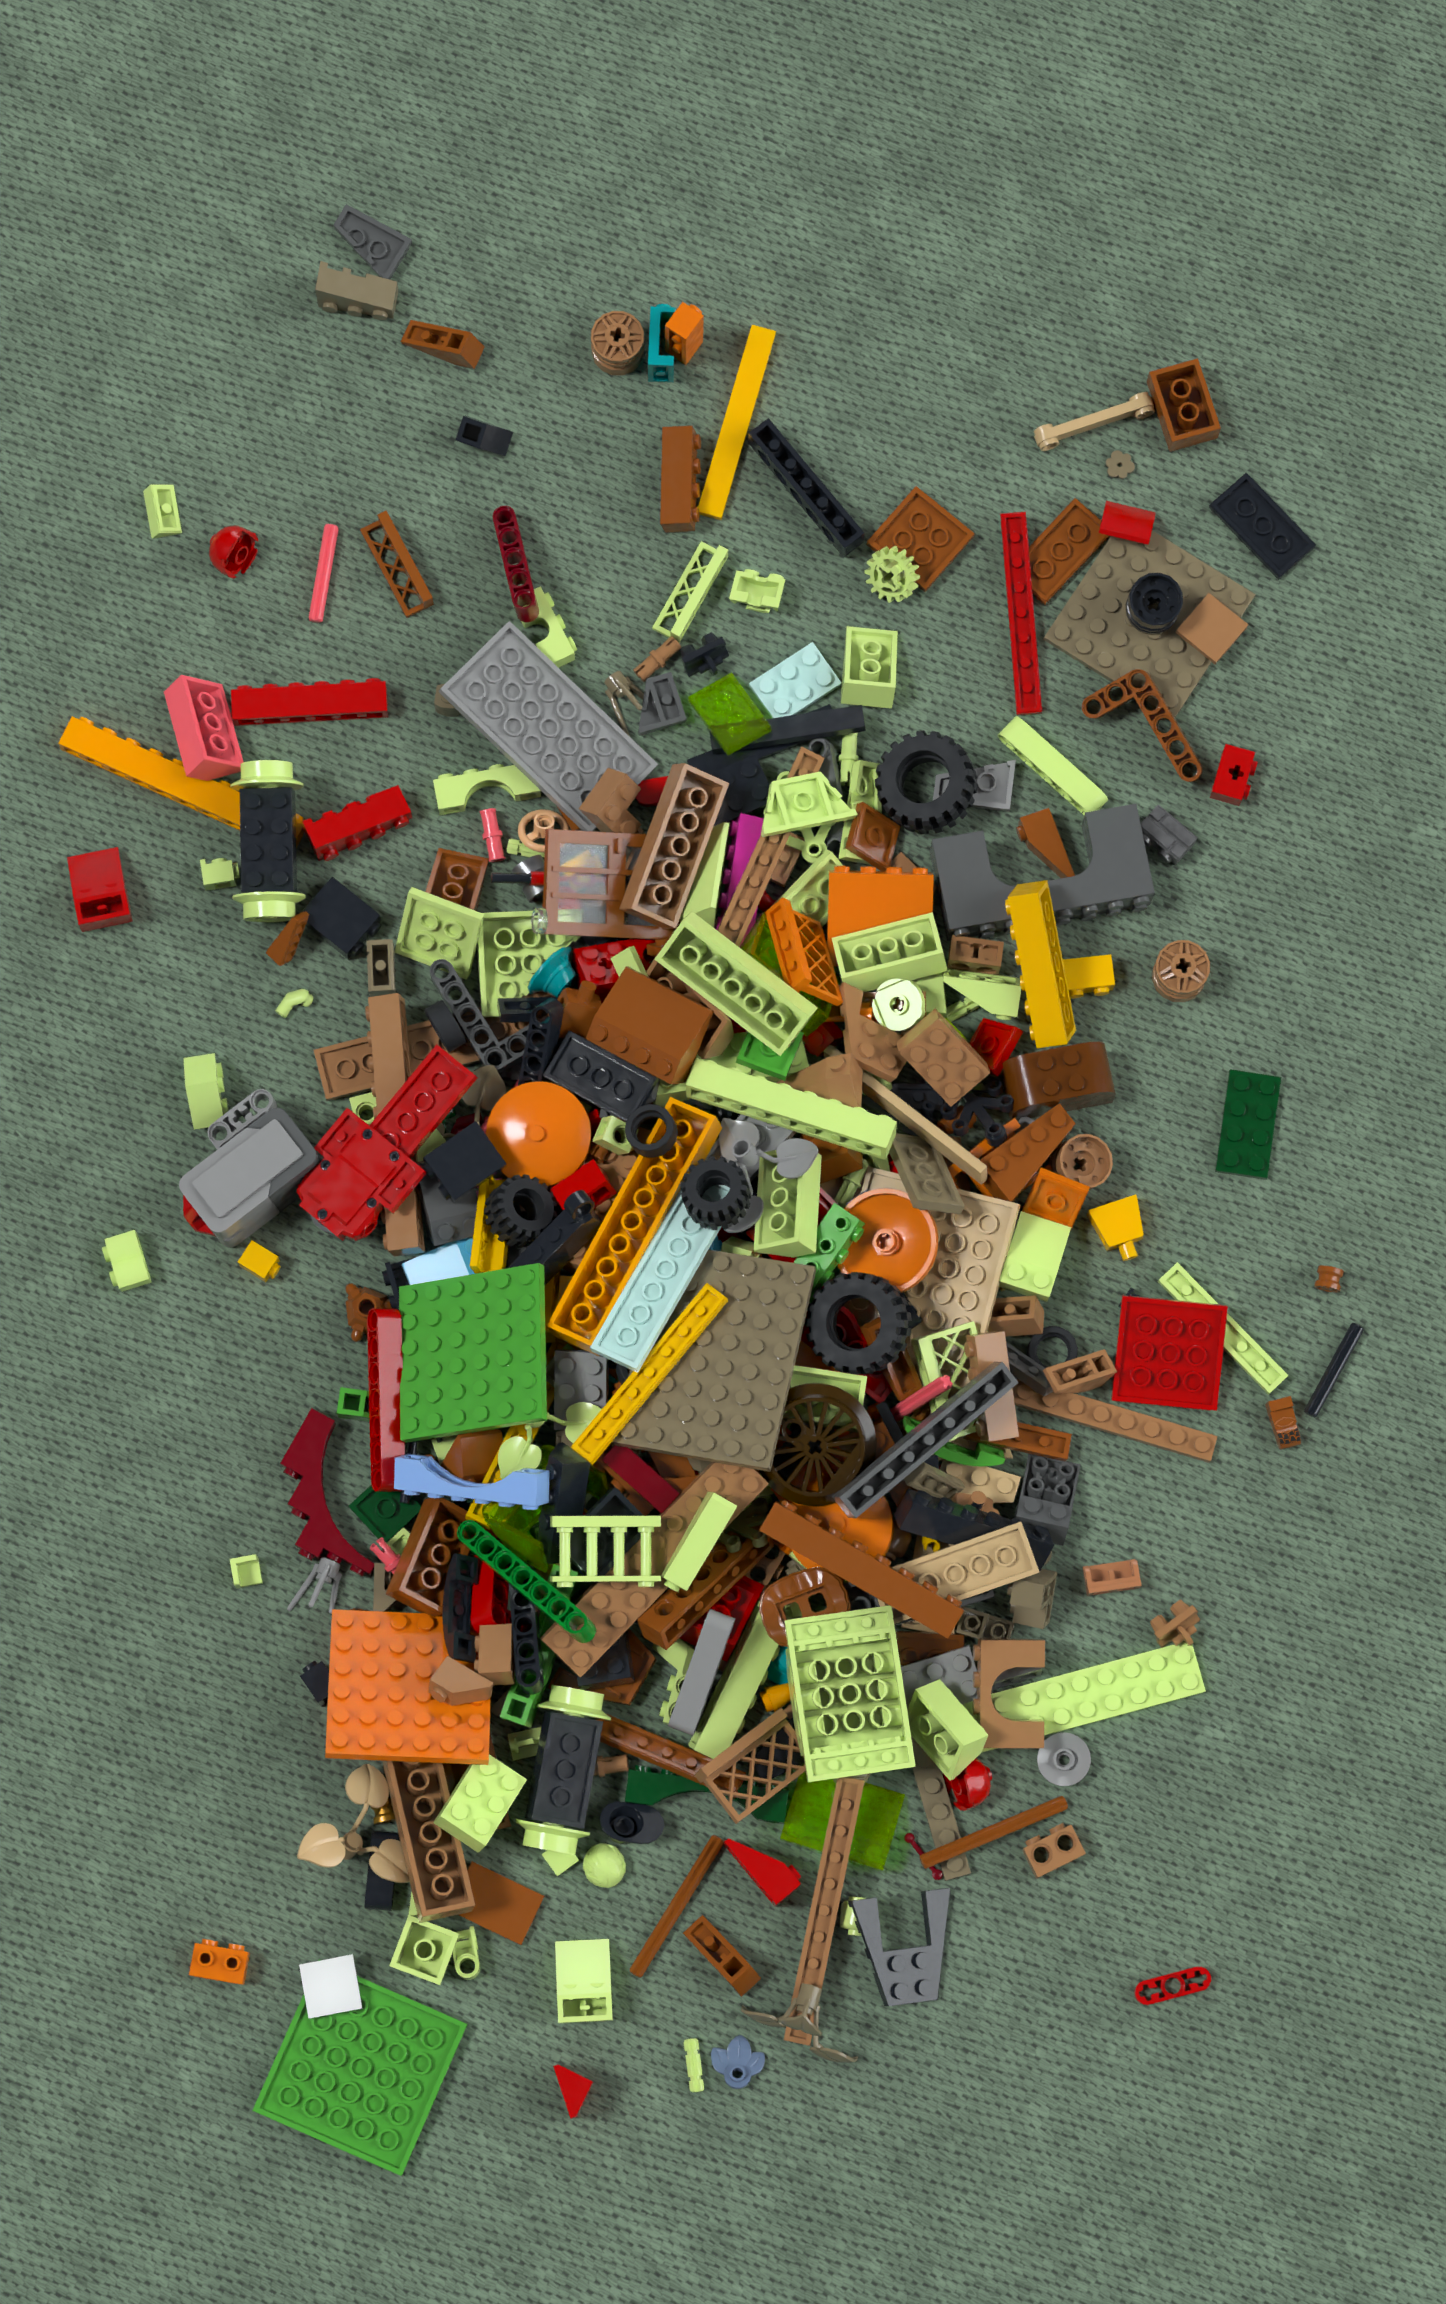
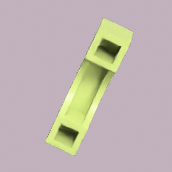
(454, 791)

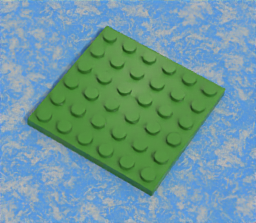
(473, 1353)
(363, 2075)

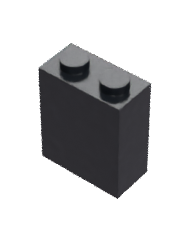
(342, 918)
(463, 1162)

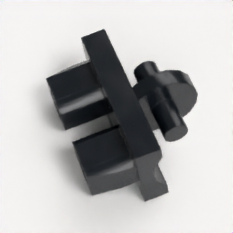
(706, 657)

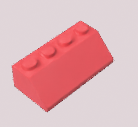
(203, 728)

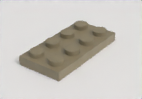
(925, 1175)

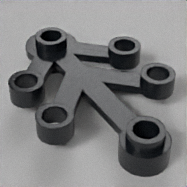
(994, 1132)

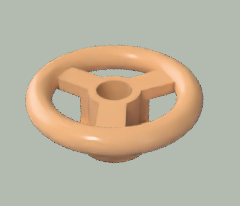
(543, 820)

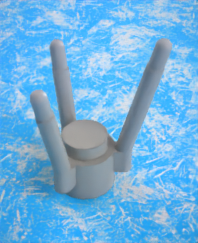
(326, 1572)

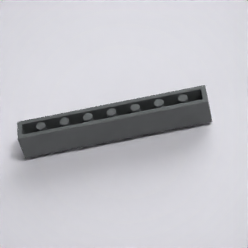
(925, 1439)

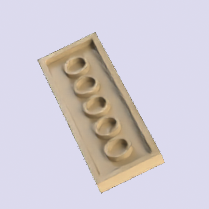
(974, 1565)

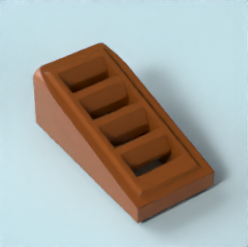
(286, 943)

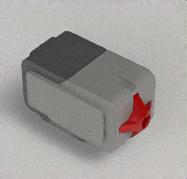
(250, 1172)

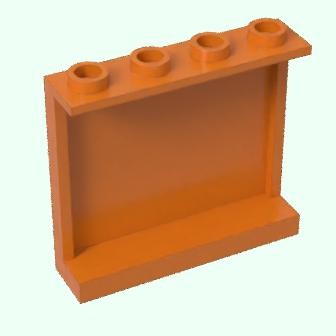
(875, 898)

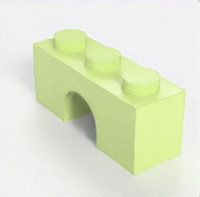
(556, 644)

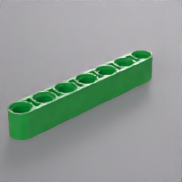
(534, 1588)

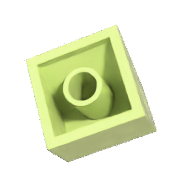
(424, 1950)

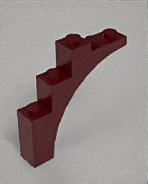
(306, 1460)

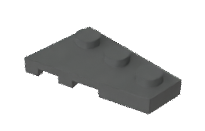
(373, 241)

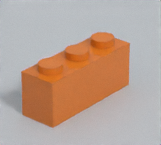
(684, 332)

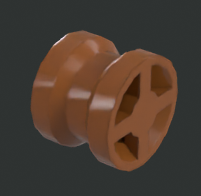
(1329, 1278)

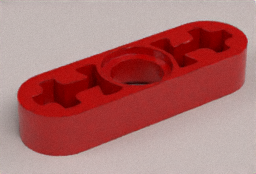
(1190, 1973)

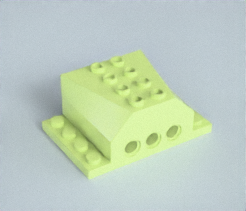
(848, 1694)

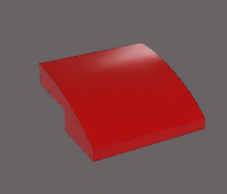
(1127, 522)

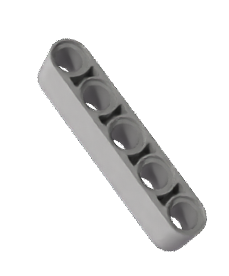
(701, 1672)

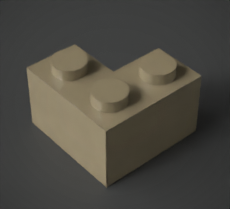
(1033, 1598)

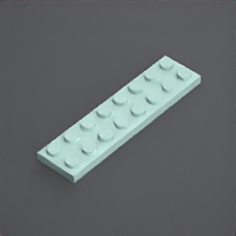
(656, 1285)

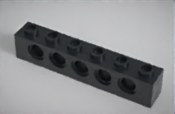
(806, 487)

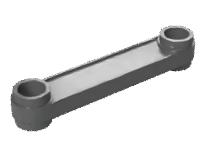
(830, 771)

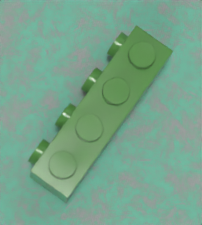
(833, 1239)

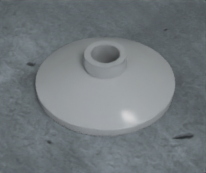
(1064, 1745)

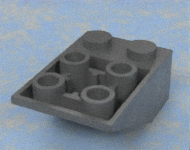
(1048, 1495)

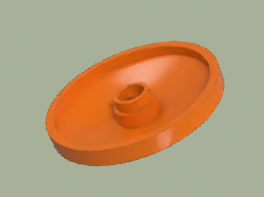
(540, 1132)
(896, 1238)
(872, 1528)

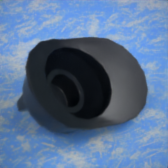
(631, 1823)

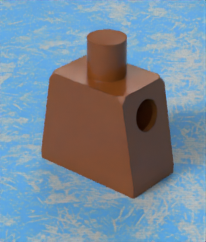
(579, 1009)

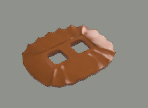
(798, 1588)

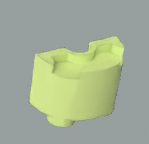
(756, 591)

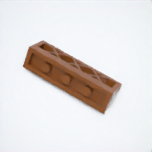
(403, 556)

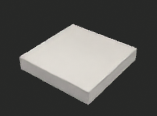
(330, 1986)

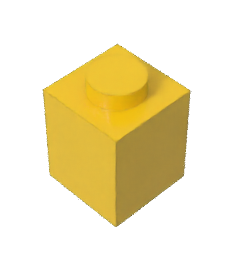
(259, 1261)

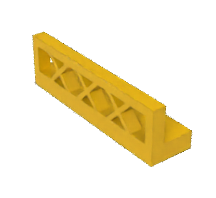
(487, 1250)

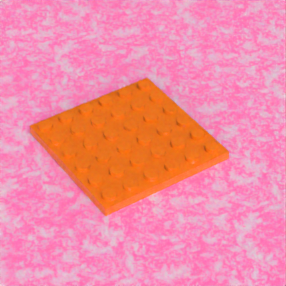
(382, 1694)

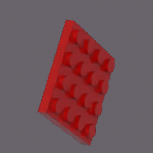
(1169, 1352)

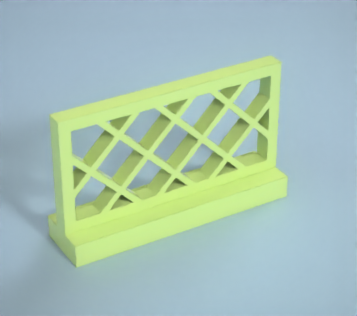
(930, 1368)

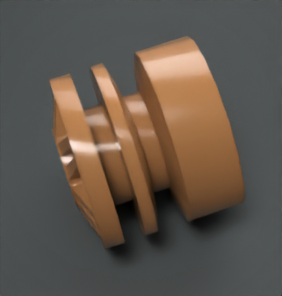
(619, 356)
(1171, 981)
(1089, 1153)

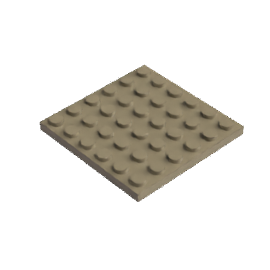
(1100, 636)

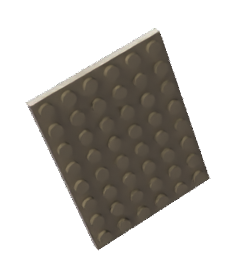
(735, 1379)

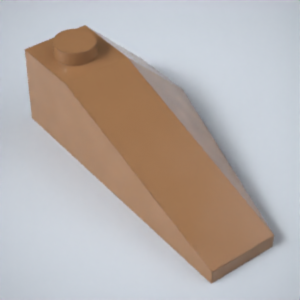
(831, 1078)

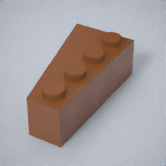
(1023, 1155)

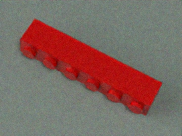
(309, 702)

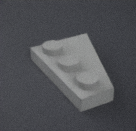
(993, 786)

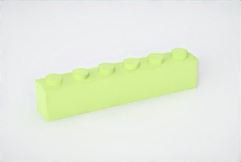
(736, 1688)

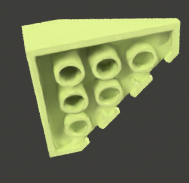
(511, 956)

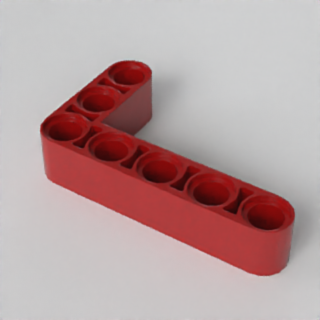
(491, 1597)

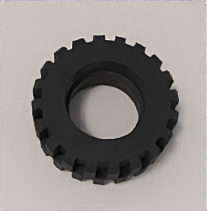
(912, 753)
(824, 1317)

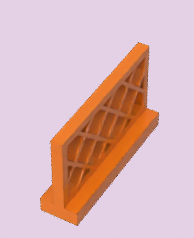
(794, 959)

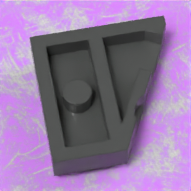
(660, 705)

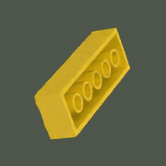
(1041, 964)

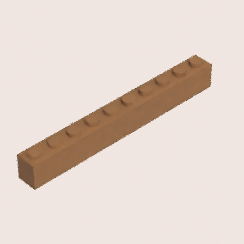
(391, 1071)

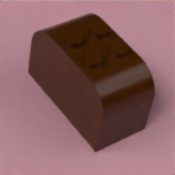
(1067, 1075)

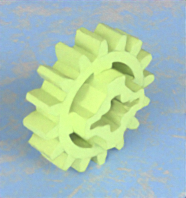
(883, 564)

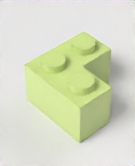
(204, 1089)

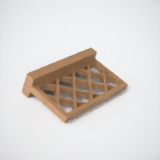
(738, 1751)

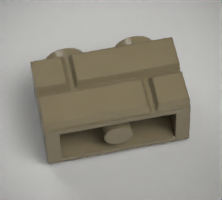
(381, 967)

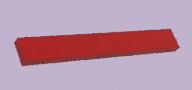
(1021, 613)

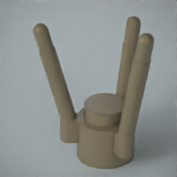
(619, 686)

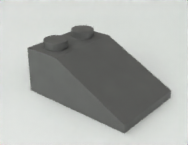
(443, 1218)

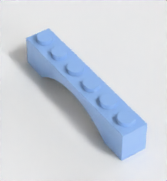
(423, 1474)

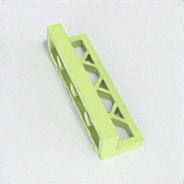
(698, 593)

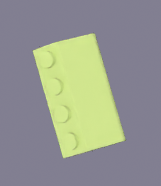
(707, 883)
(890, 951)
(789, 1210)

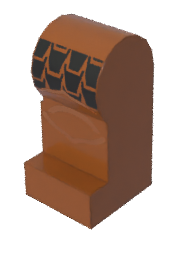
(1283, 1422)

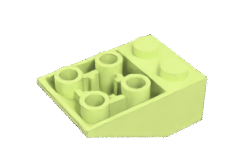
(583, 1981)

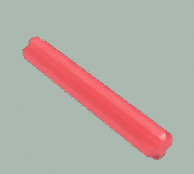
(323, 573)
(921, 1397)

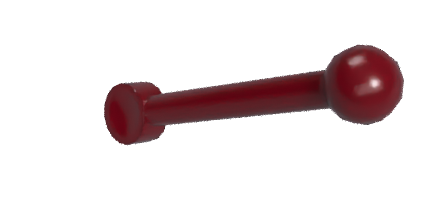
(910, 1838)

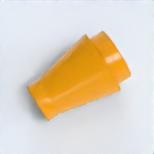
(775, 1697)

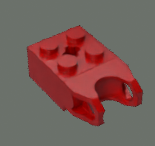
(595, 965)

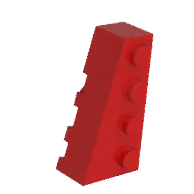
(357, 823)

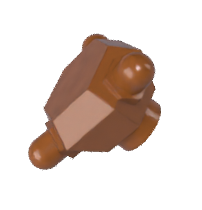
(358, 1305)

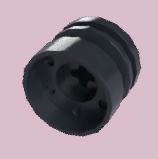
(1154, 589)

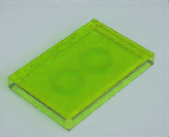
(729, 713)

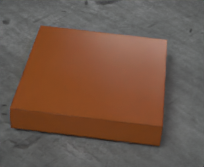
(872, 836)

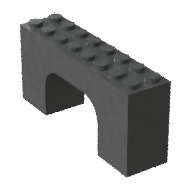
(1114, 880)

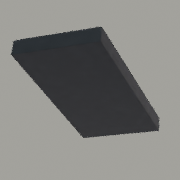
(1262, 526)
(599, 1076)

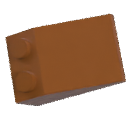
(458, 877)

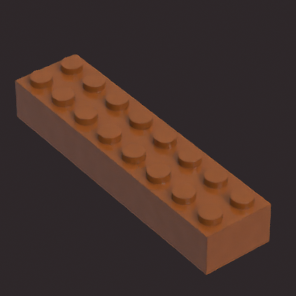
(862, 1569)

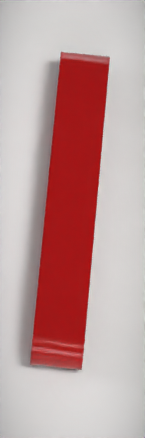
(384, 1380)

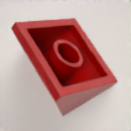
(573, 2088)

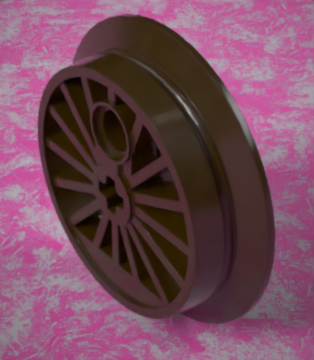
(856, 1461)

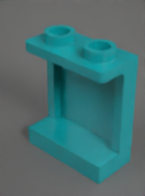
(659, 366)

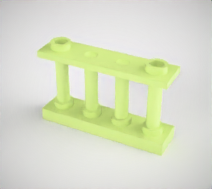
(592, 1526)

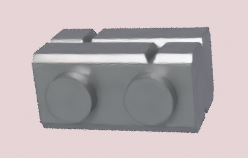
(1167, 835)

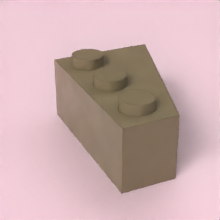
(355, 293)

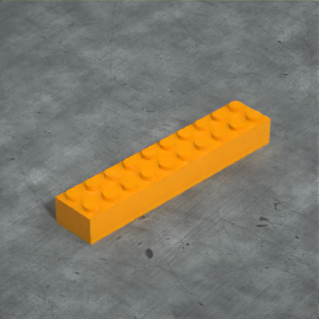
(631, 1225)

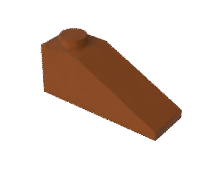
(444, 343)
(1044, 841)
(722, 1955)

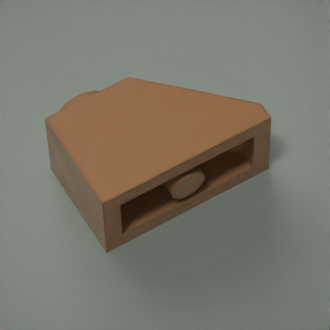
(458, 1684)

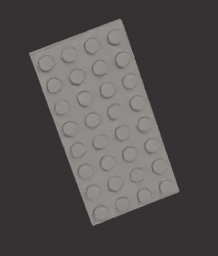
(543, 721)

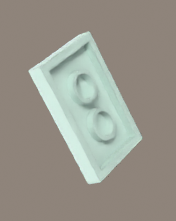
(795, 683)

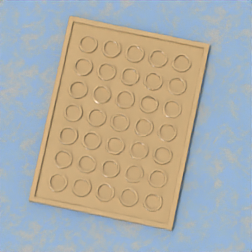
(963, 1276)

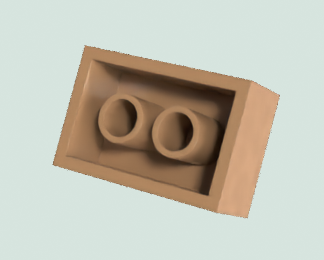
(943, 1057)

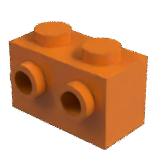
(219, 1963)

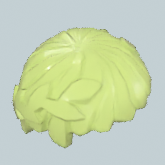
(604, 1865)

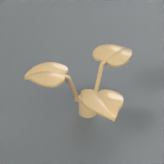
(327, 1849)

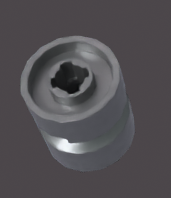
(534, 863)

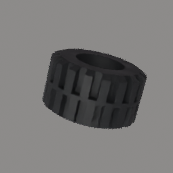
(710, 1174)
(532, 1198)

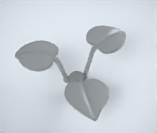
(739, 1143)

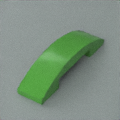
(982, 1455)

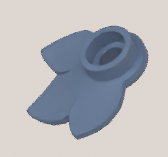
(737, 2058)

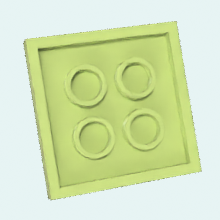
(439, 930)

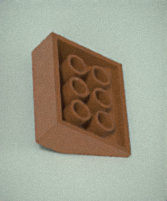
(650, 1026)

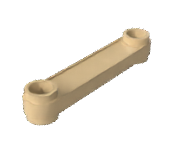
(1138, 405)

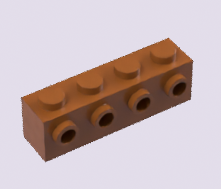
(679, 478)

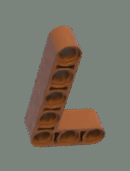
(1153, 717)

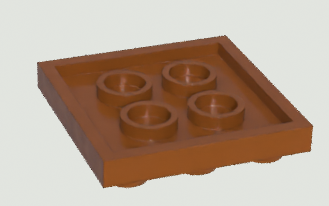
(926, 533)

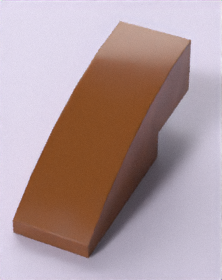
(900, 1374)

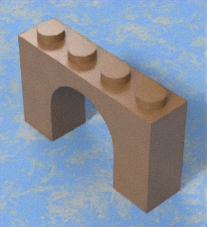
(994, 1658)

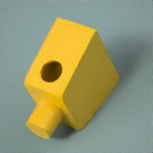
(1118, 1225)

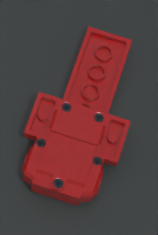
(373, 1162)

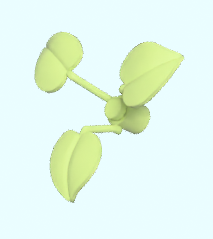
(519, 1454)

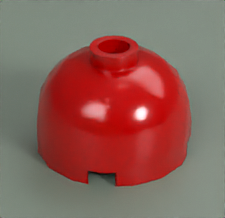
(233, 550)
(971, 1785)

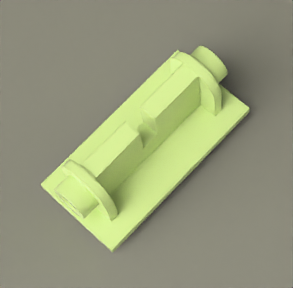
(524, 1743)

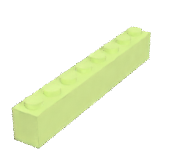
(791, 1108)

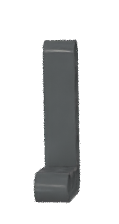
(479, 1024)

